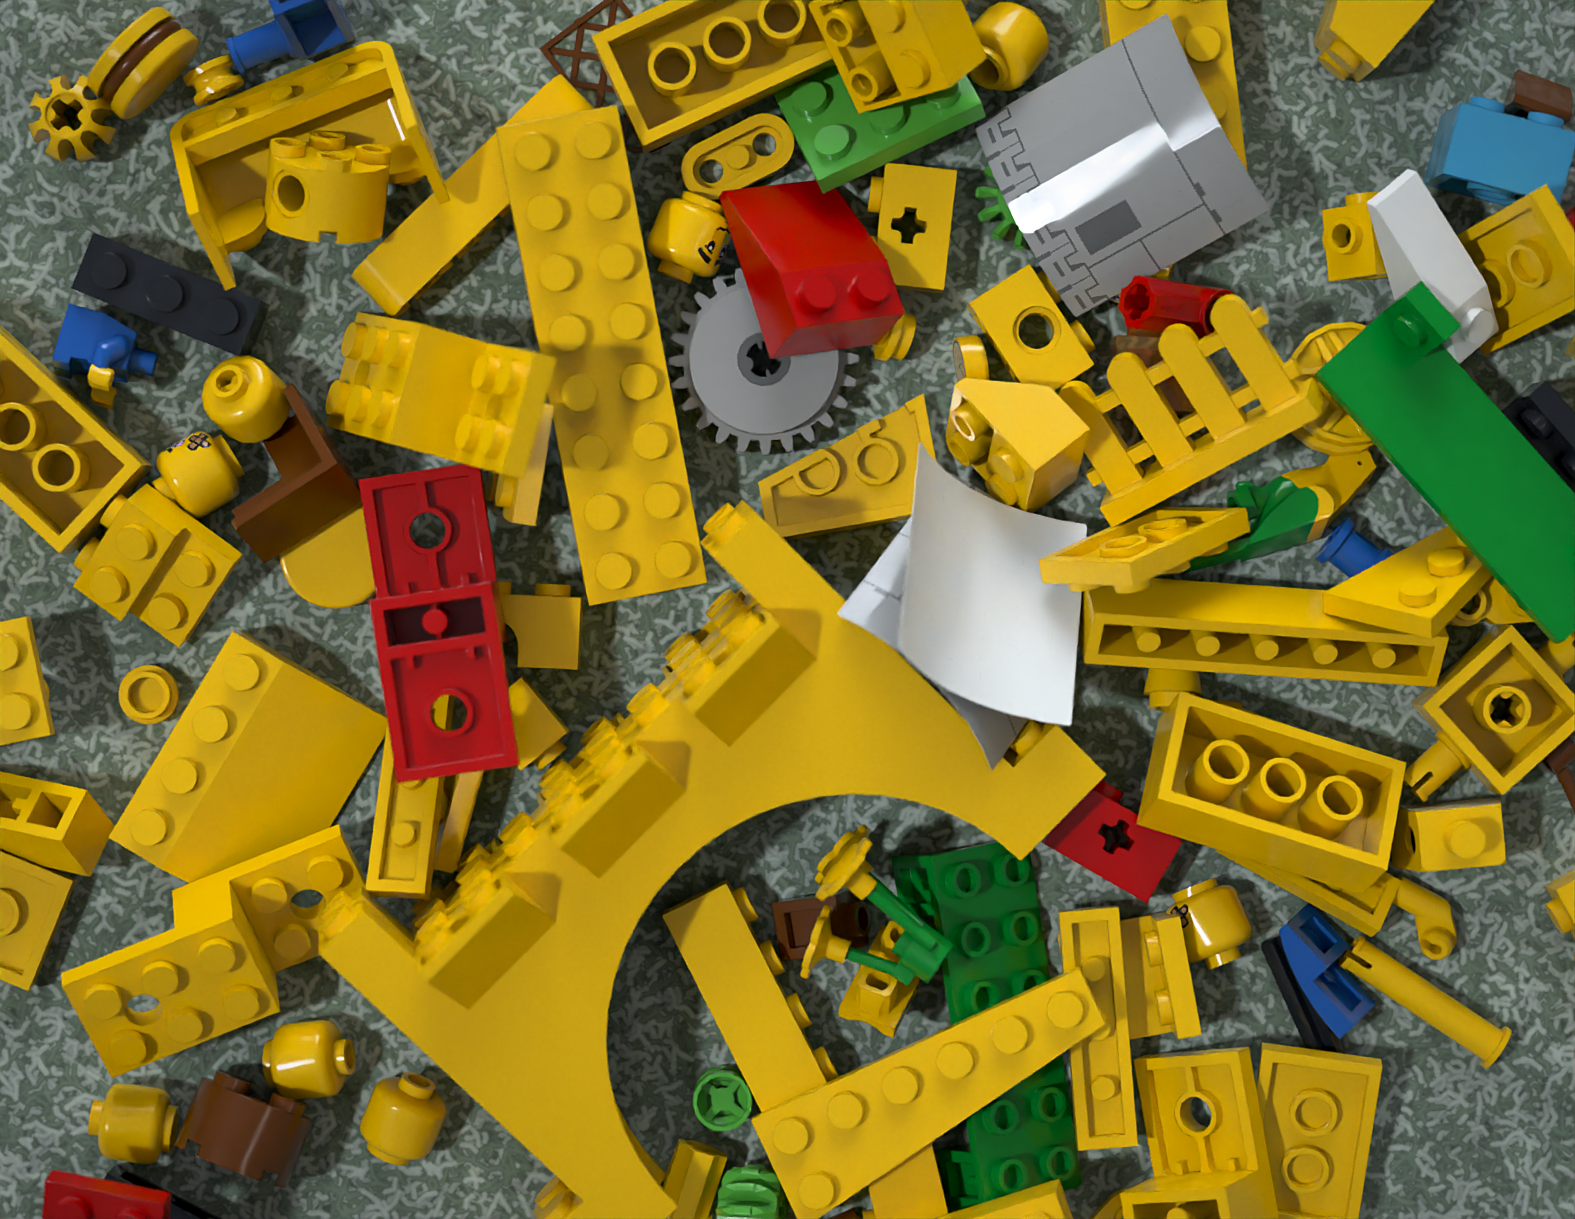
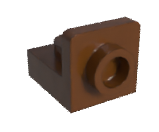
(798, 915)

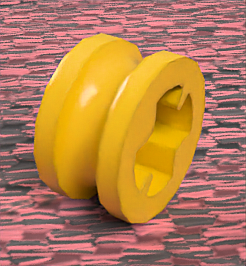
(213, 80)

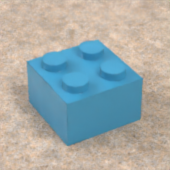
(1498, 154)

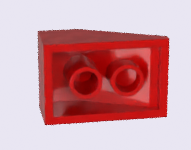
(810, 269)

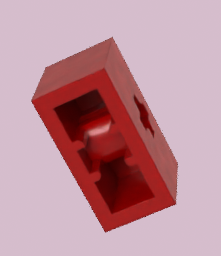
(1133, 867)

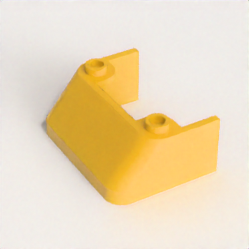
(226, 144)

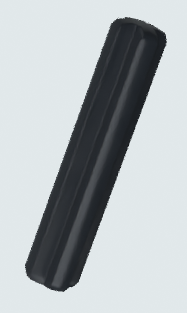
(1308, 1022)

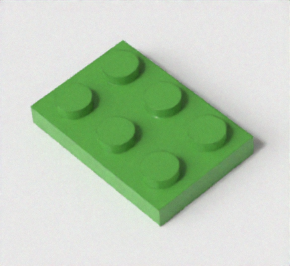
(850, 144)

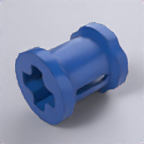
(1350, 550)

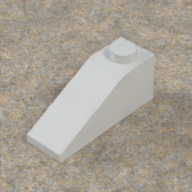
(1423, 247)

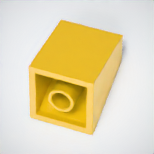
(1362, 33)

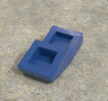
(1312, 954)

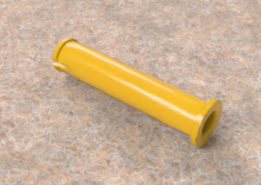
(1426, 1001)

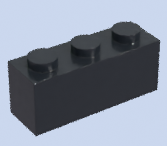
(170, 296)

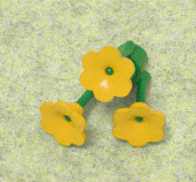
(919, 946)

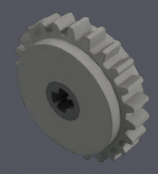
(737, 399)

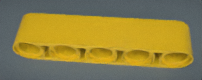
(435, 233)

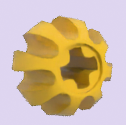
(53, 122)

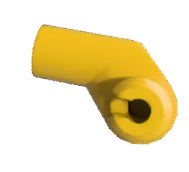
(1432, 918)

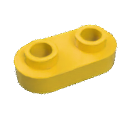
(736, 155)

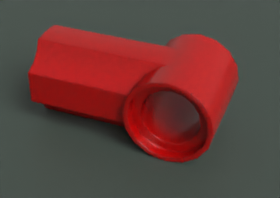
(1158, 303)

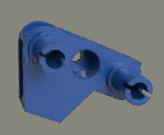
(299, 29)

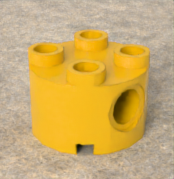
(327, 188)

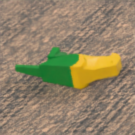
(1292, 507)

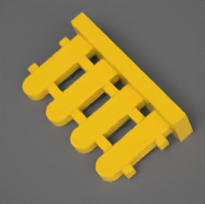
(1231, 431)

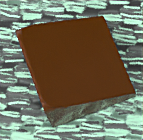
(1536, 94)

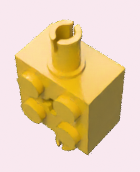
(1461, 707)

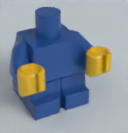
(102, 349)

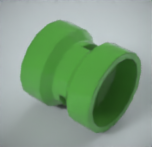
(718, 1106)

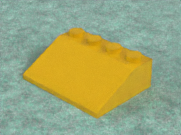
(249, 764)

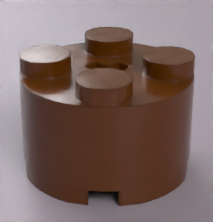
(244, 1129)

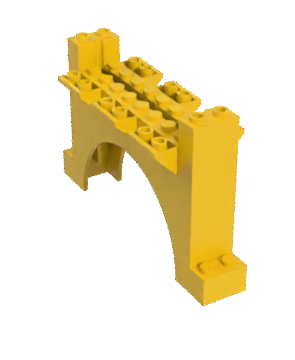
(754, 713)

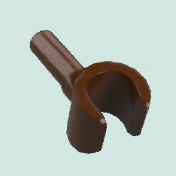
(1558, 762)

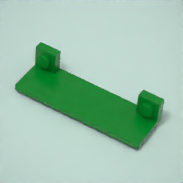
(1461, 454)
(992, 915)

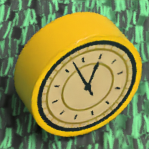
(970, 358)

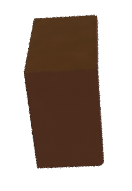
(312, 488)

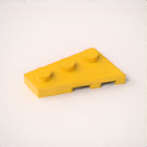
(853, 481)
(1412, 589)

